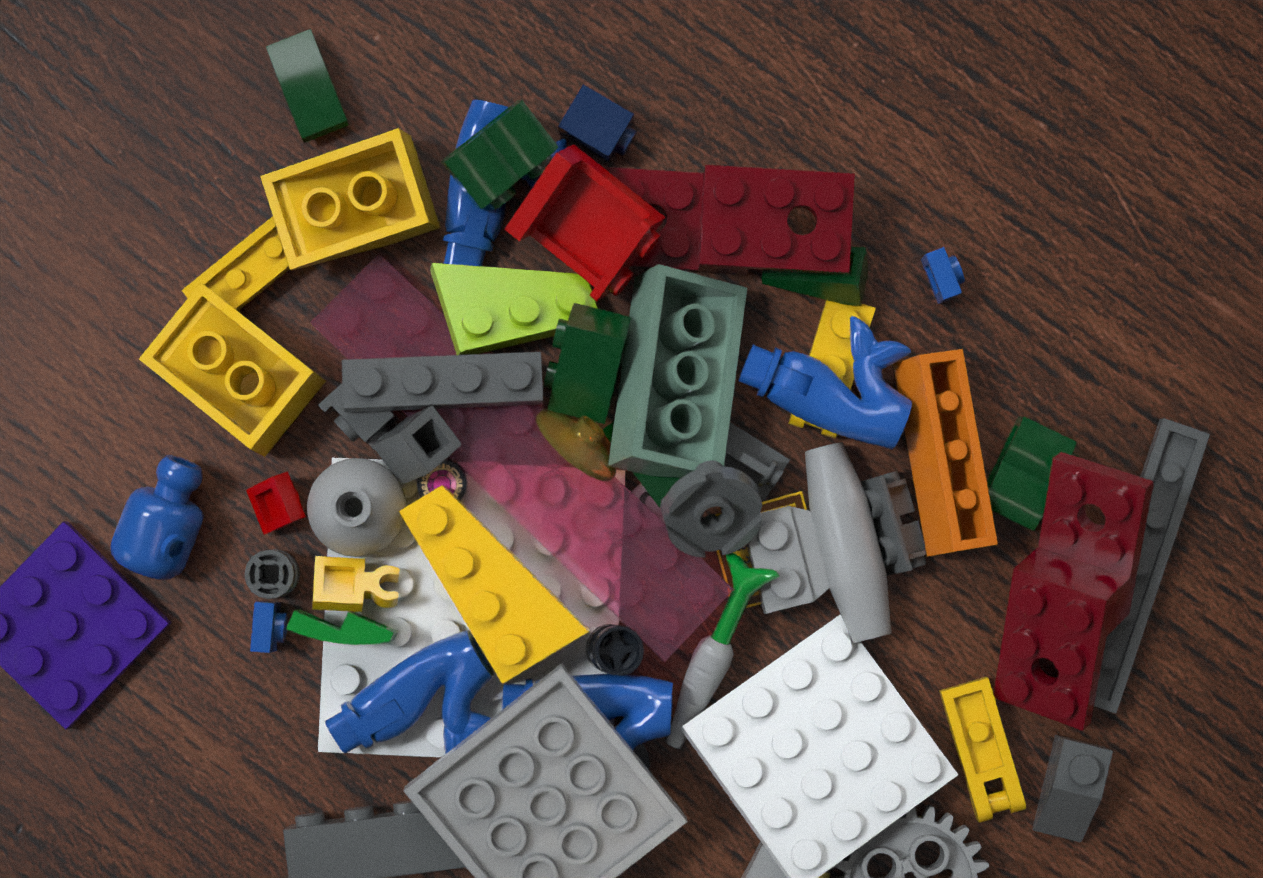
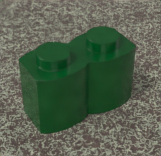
(500, 156)
(1023, 471)

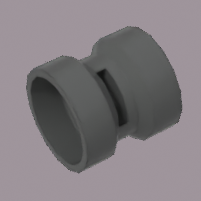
(279, 569)

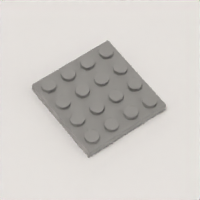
(546, 791)

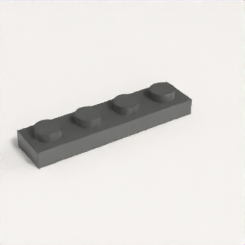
(442, 382)

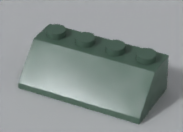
(677, 373)

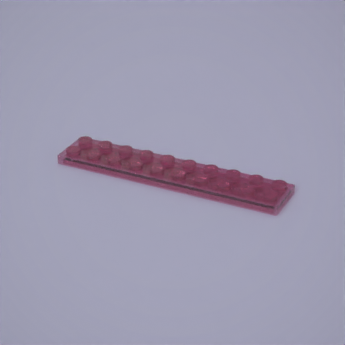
(584, 523)

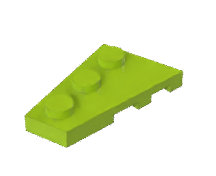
(504, 305)

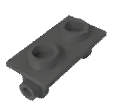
(754, 459)
(899, 544)

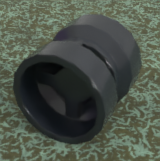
(624, 649)

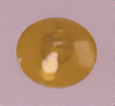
(577, 443)

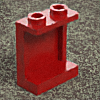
(588, 221)

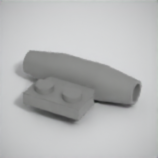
(826, 548)

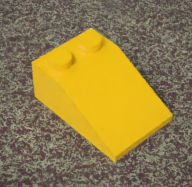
(350, 200)
(232, 370)

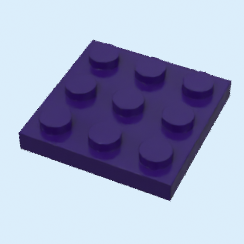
(72, 625)

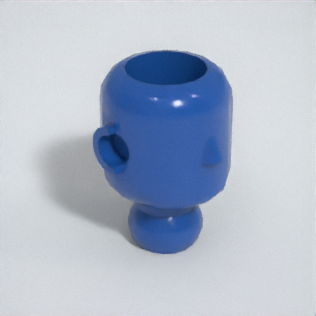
(160, 522)

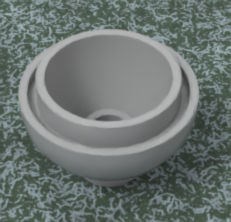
(381, 501)

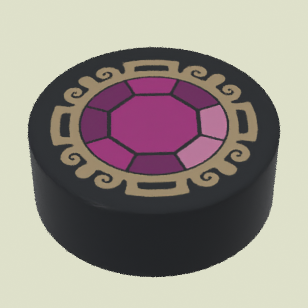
(445, 474)

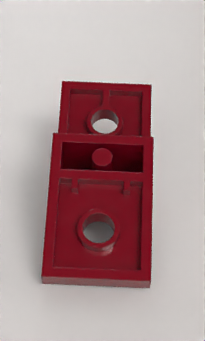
(739, 217)
(1072, 590)

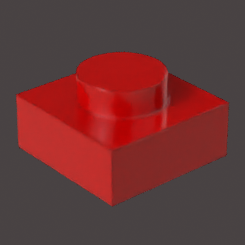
(275, 503)

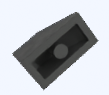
(1071, 788)

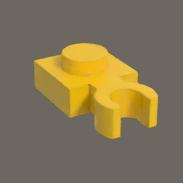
(343, 584)

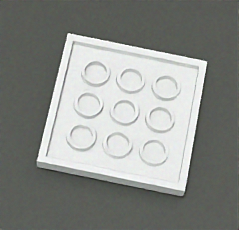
(818, 752)

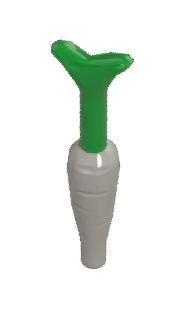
(714, 653)

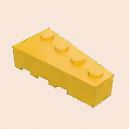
(495, 593)

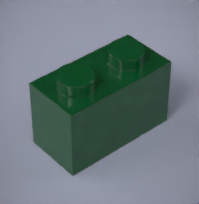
(587, 363)

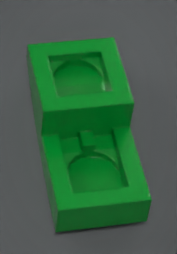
(355, 629)

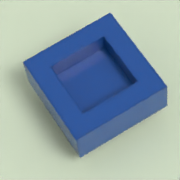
(943, 274)
(268, 626)

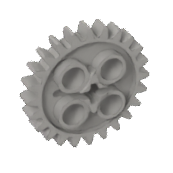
(902, 840)

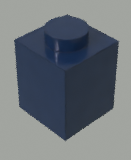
(598, 125)

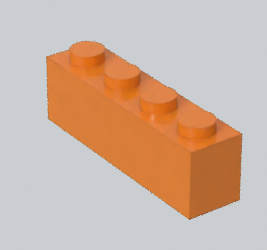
(945, 453)

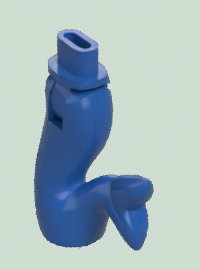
(471, 227)
(820, 397)
(403, 693)
(639, 699)

